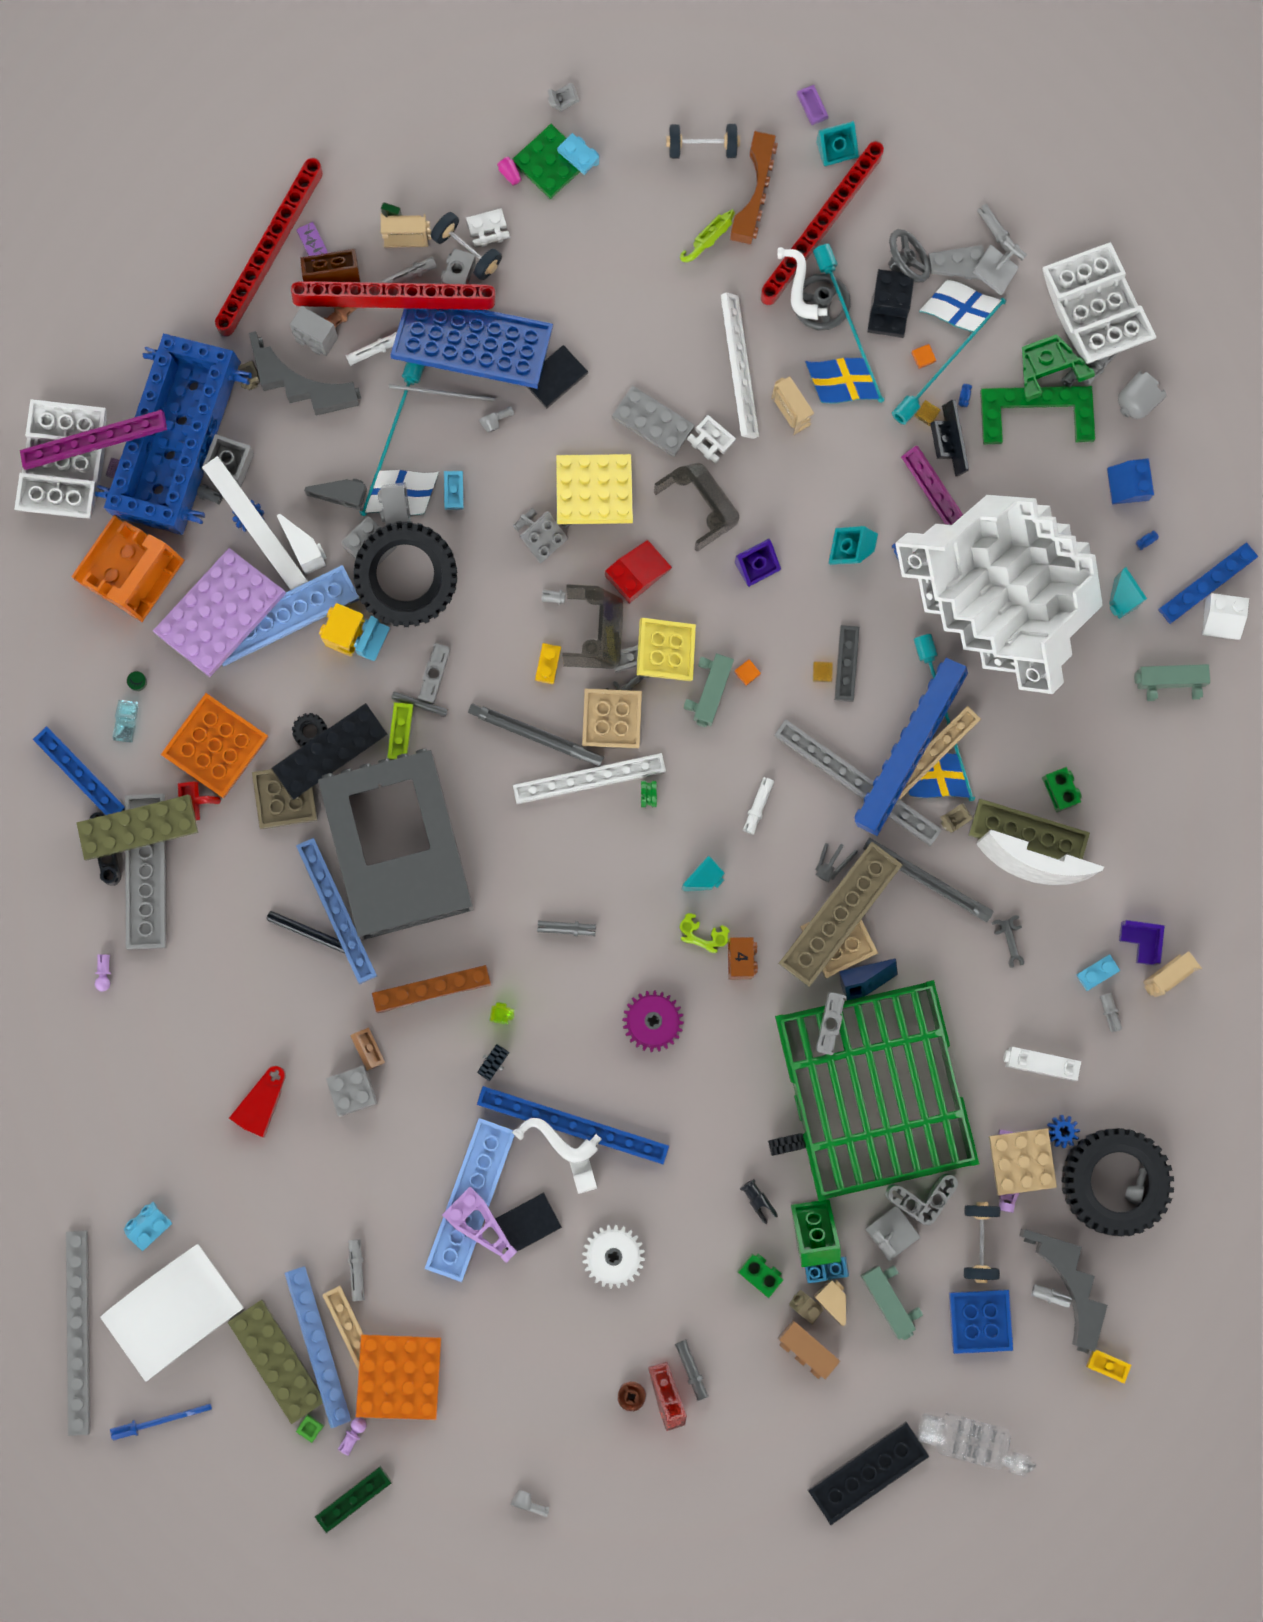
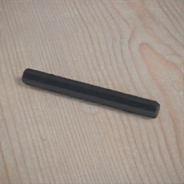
(304, 931)

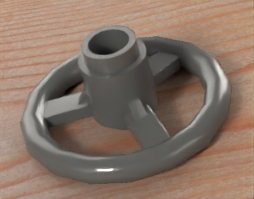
(906, 257)
(823, 298)

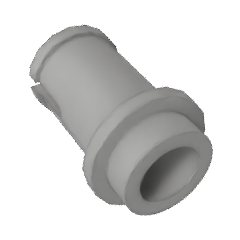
(554, 596)

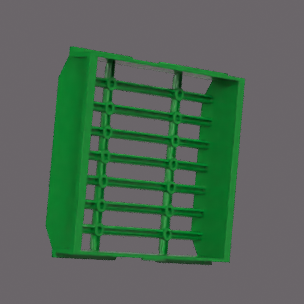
(960, 1110)

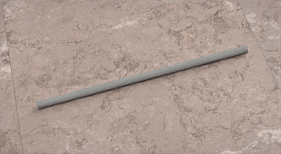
(442, 392)

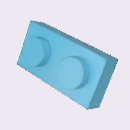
(453, 490)
(1098, 972)

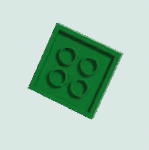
(544, 164)

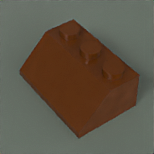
(331, 267)

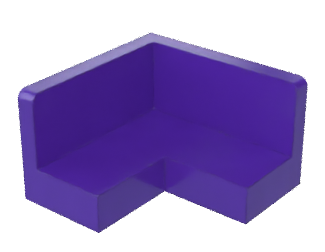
(1147, 936)

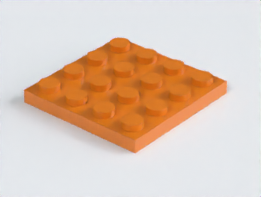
(214, 745)
(398, 1377)

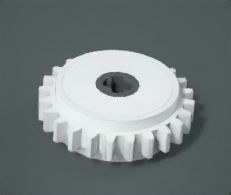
(620, 1269)

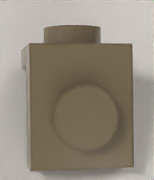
(250, 367)
(956, 818)
(806, 1306)

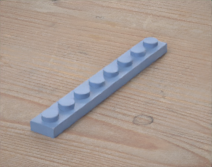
(336, 911)
(317, 1347)

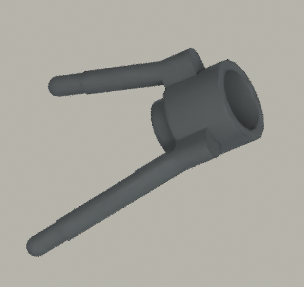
(825, 871)

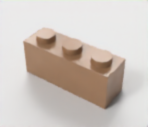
(808, 1350)

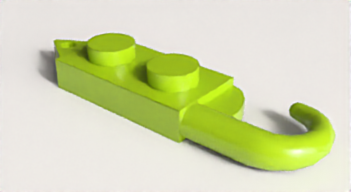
(709, 235)

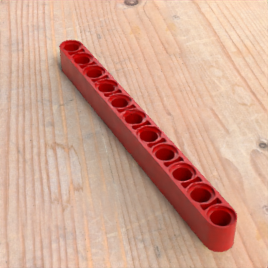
(825, 215)
(269, 255)
(393, 295)

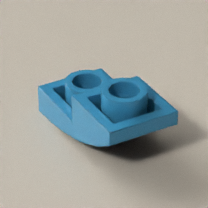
(827, 1271)

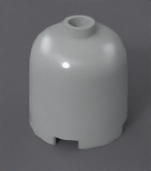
(1140, 396)

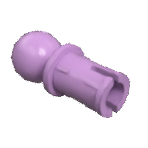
(102, 983)
(358, 1426)

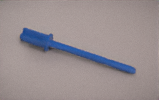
(132, 1428)

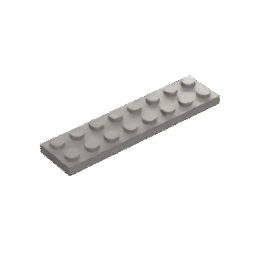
(145, 887)

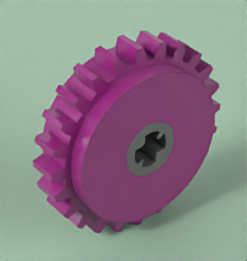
(660, 1033)

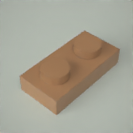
(367, 1049)

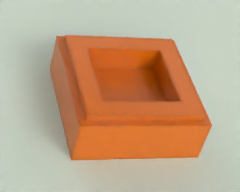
(923, 356)
(747, 672)

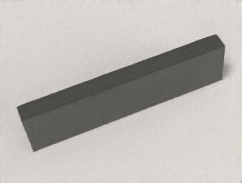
(846, 663)

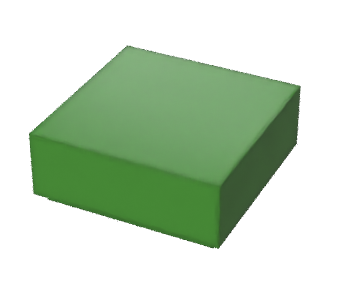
(309, 1428)

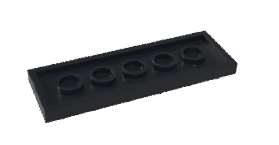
(329, 751)
(868, 1473)

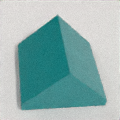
(837, 143)

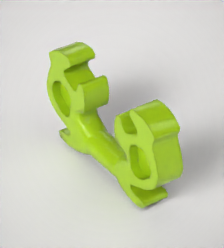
(687, 926)

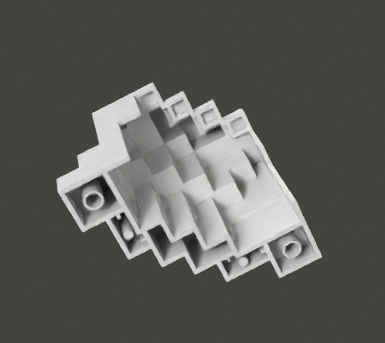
(1007, 585)

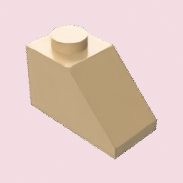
(833, 1300)

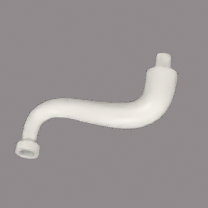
(802, 309)
(571, 1154)

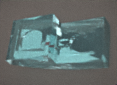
(125, 721)

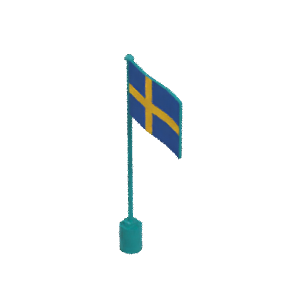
(844, 377)
(948, 774)

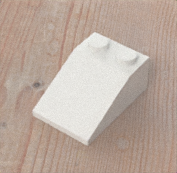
(306, 550)

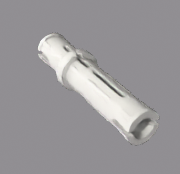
(372, 349)
(754, 814)

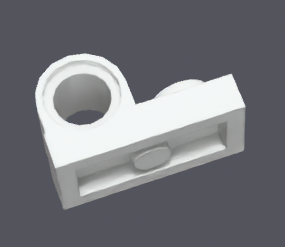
(583, 1176)

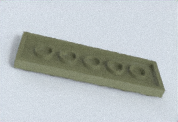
(137, 827)
(1041, 834)
(276, 1361)

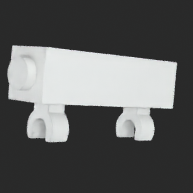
(1042, 1063)

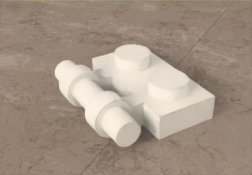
(485, 223)
(714, 434)

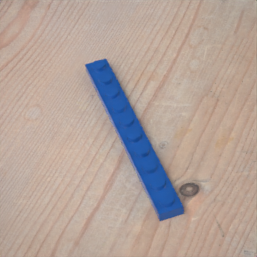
(573, 1125)

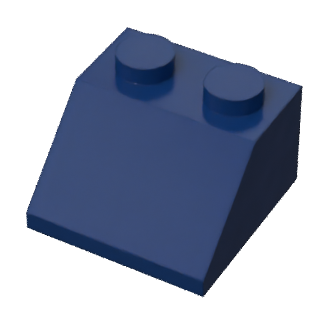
(1130, 481)

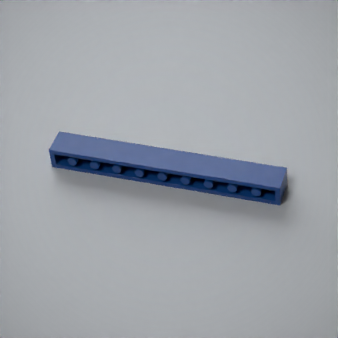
(911, 746)

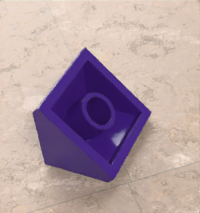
(757, 562)

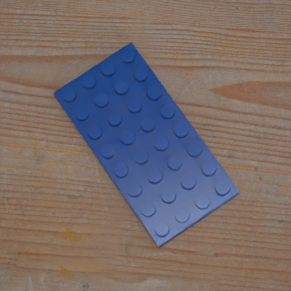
(474, 343)

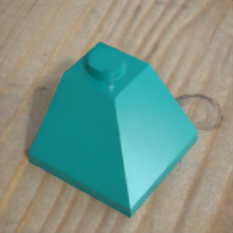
(852, 545)
(1125, 594)
(704, 877)

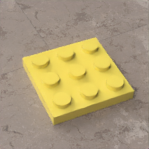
(666, 649)

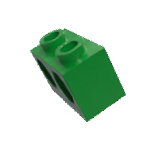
(1056, 791)
(757, 1278)

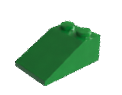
(816, 1233)

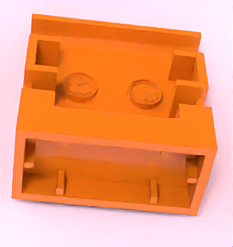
(128, 568)

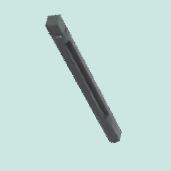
(535, 734)
(937, 885)

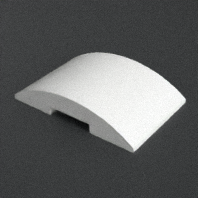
(1096, 304)
(67, 484)
(1014, 858)
(171, 1312)

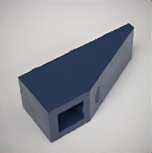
(865, 979)

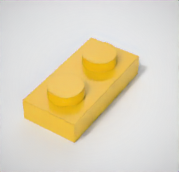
(548, 663)
(1108, 1366)

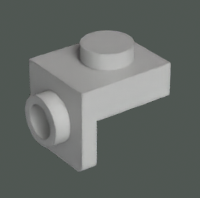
(563, 97)

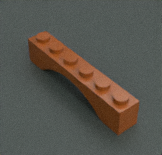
(744, 222)
(431, 988)

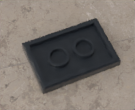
(558, 376)
(529, 1222)

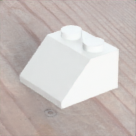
(1225, 616)

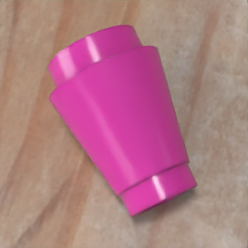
(509, 171)

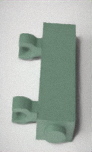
(1173, 677)
(713, 689)
(889, 1303)

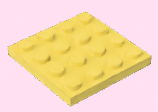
(594, 489)

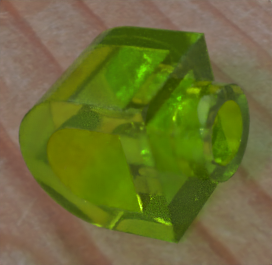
(501, 1013)

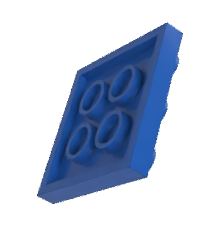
(980, 1321)

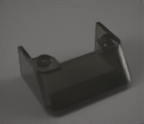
(724, 513)
(607, 649)

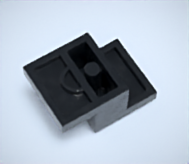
(890, 303)

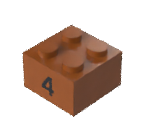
(741, 958)

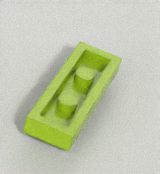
(400, 730)

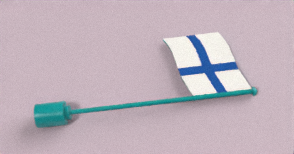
(961, 308)
(418, 485)

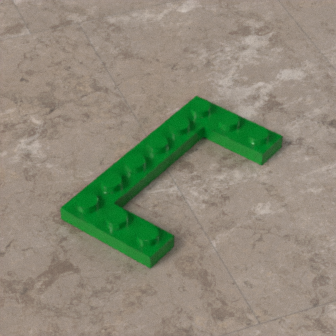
(1076, 396)

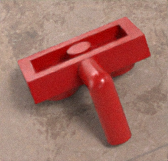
(192, 789)

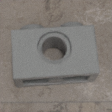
(462, 261)

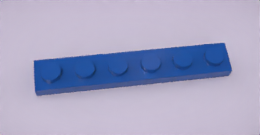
(1208, 583)
(78, 772)

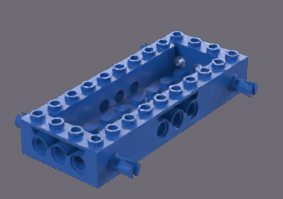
(144, 459)

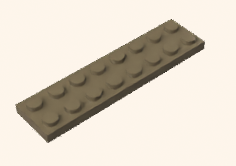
(840, 914)

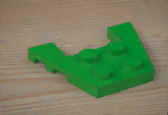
(1047, 358)

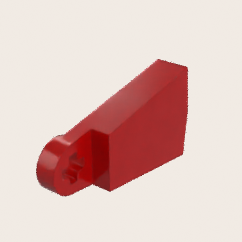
(260, 1103)

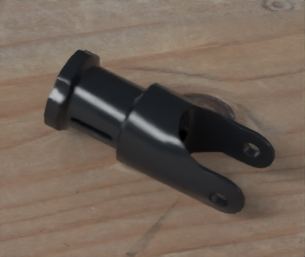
(758, 1199)

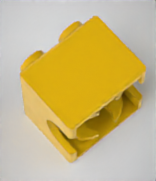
(342, 629)

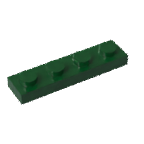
(353, 1499)

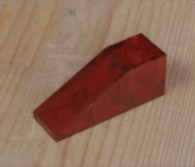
(667, 1396)

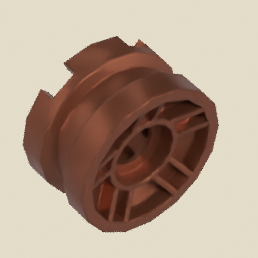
(634, 1388)

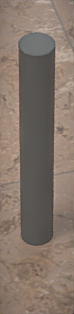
(419, 703)

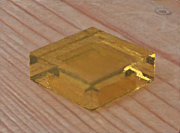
(927, 412)
(822, 671)

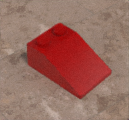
(637, 571)

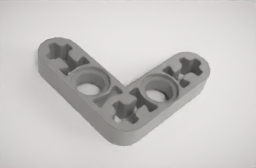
(921, 1207)

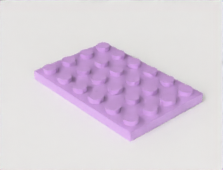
(219, 612)

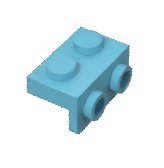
(578, 153)
(372, 638)
(146, 1226)

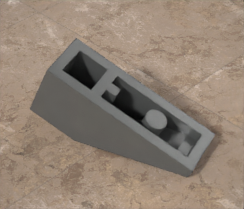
(342, 492)

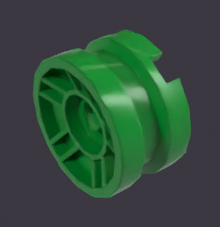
(648, 794)

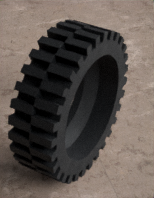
(395, 610)
(1080, 1192)

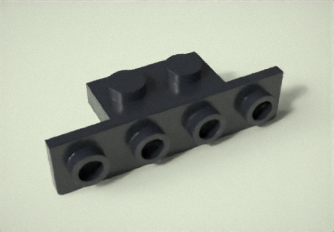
(949, 438)

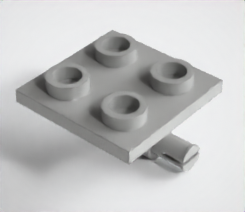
(996, 268)
(542, 536)
(893, 1233)

